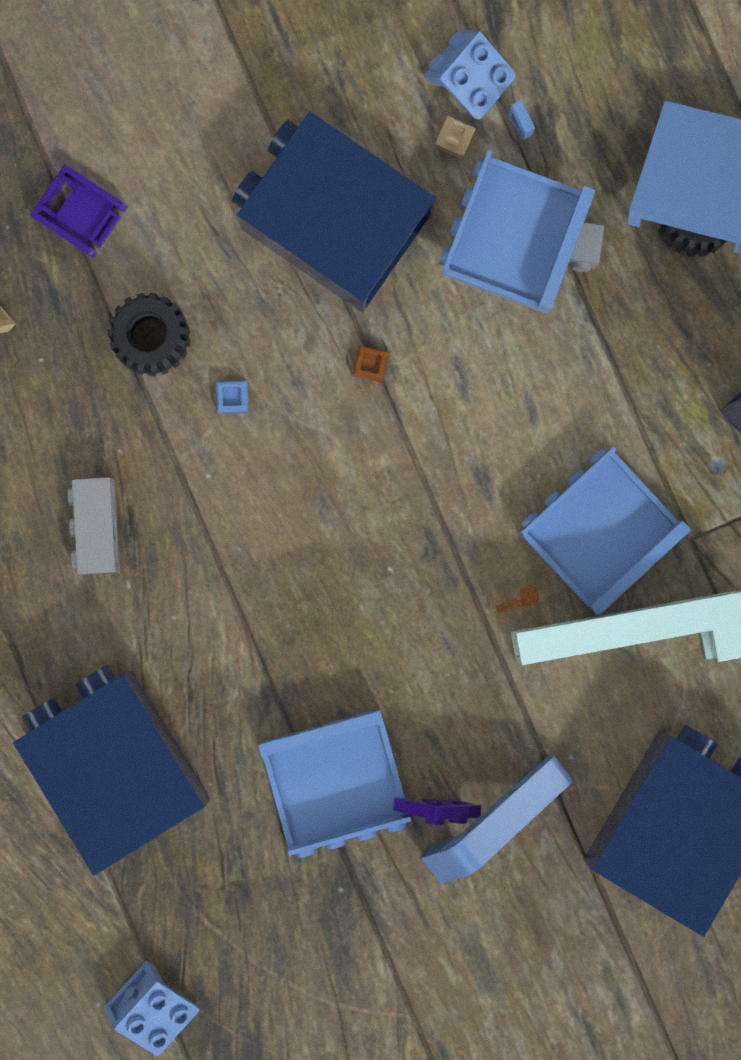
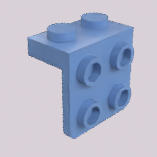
(471, 72)

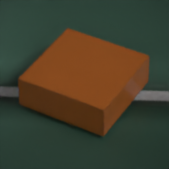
(371, 363)

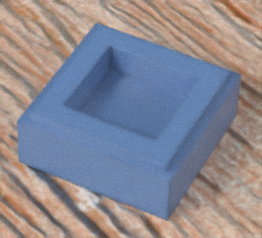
(521, 120)
(232, 397)

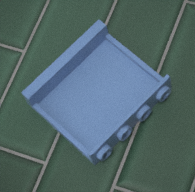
(692, 174)
(516, 233)
(602, 531)
(334, 783)

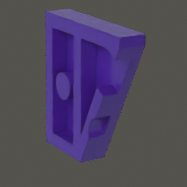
(438, 811)

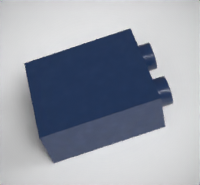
(332, 209)
(109, 768)
(675, 831)

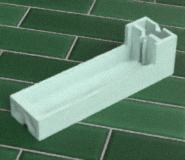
(713, 616)

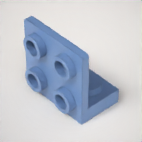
(149, 1010)

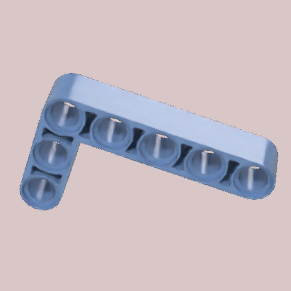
(499, 824)

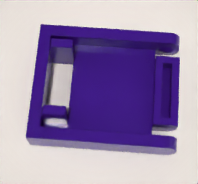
(85, 214)

